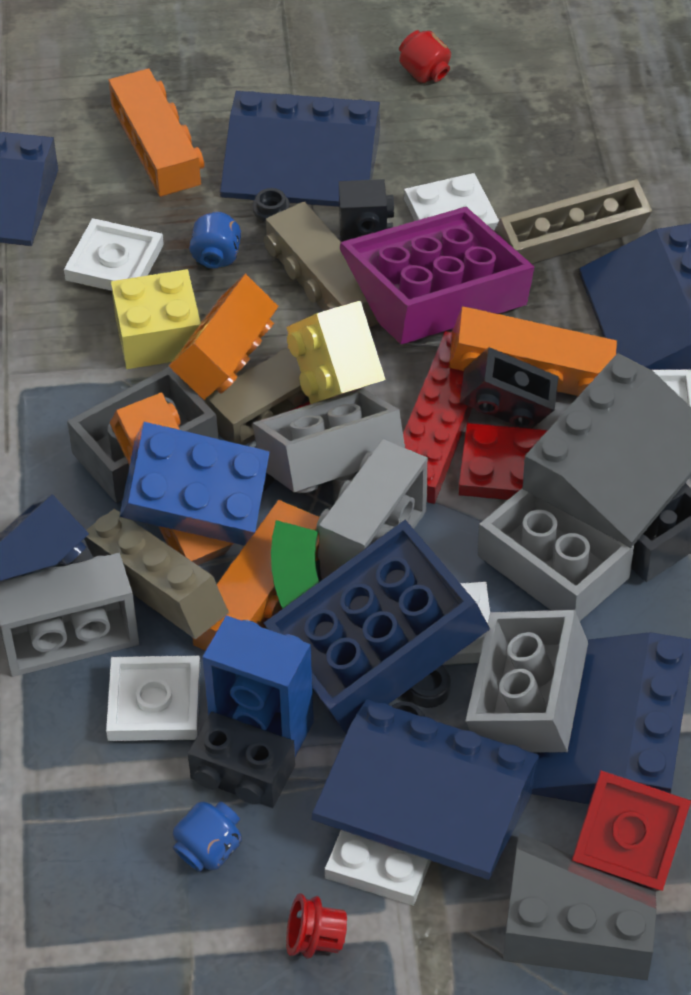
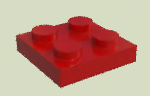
(495, 460)
(631, 830)

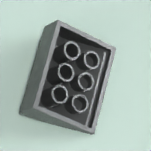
(615, 452)

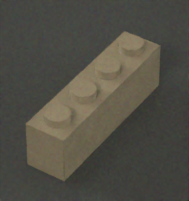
(576, 222)
(314, 259)
(257, 395)
(159, 574)

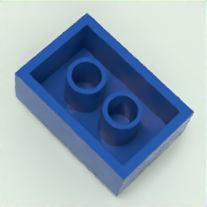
(194, 484)
(260, 679)

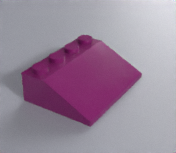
(434, 266)

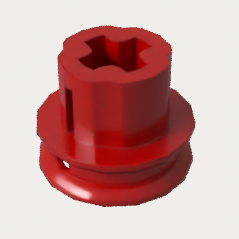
(317, 929)

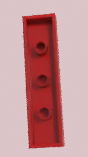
(438, 418)

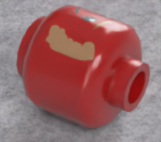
(425, 56)

